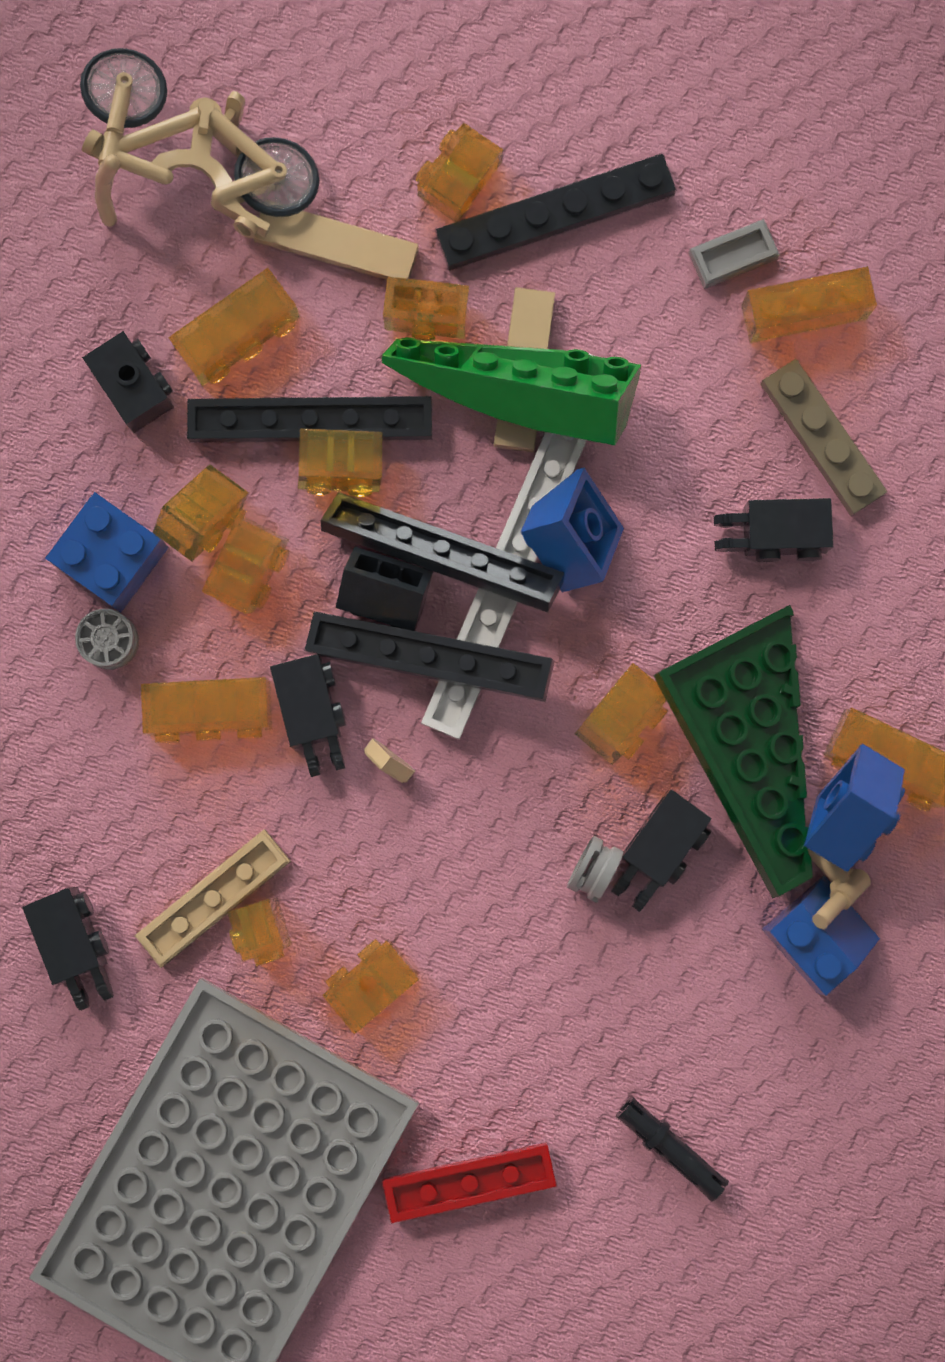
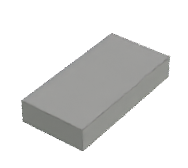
(734, 254)

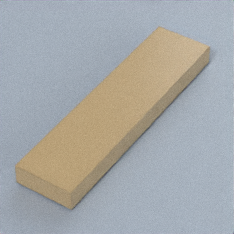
(341, 244)
(529, 329)
(212, 898)

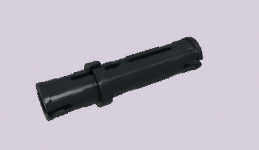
(661, 1139)

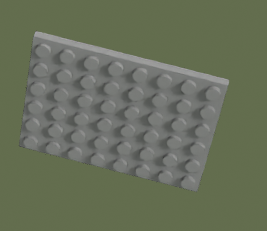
(224, 1186)

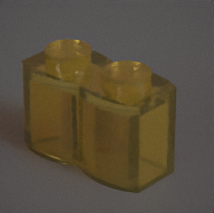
(459, 171)

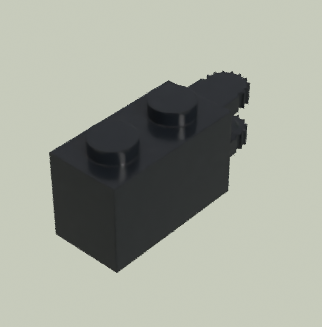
(780, 529)
(309, 708)
(662, 845)
(69, 942)

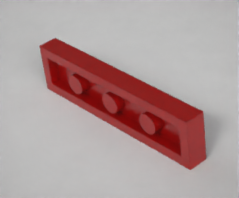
(469, 1182)

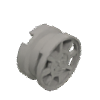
(107, 639)
(599, 871)

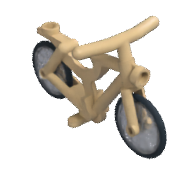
(131, 90)

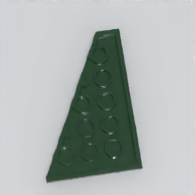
(742, 723)

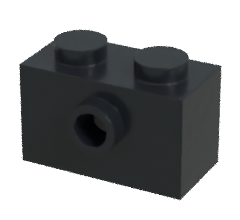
(128, 381)
(383, 589)

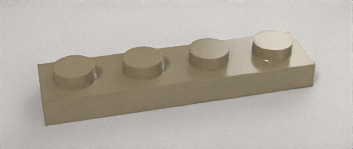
(823, 437)

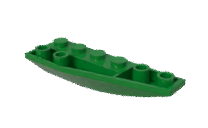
(526, 386)

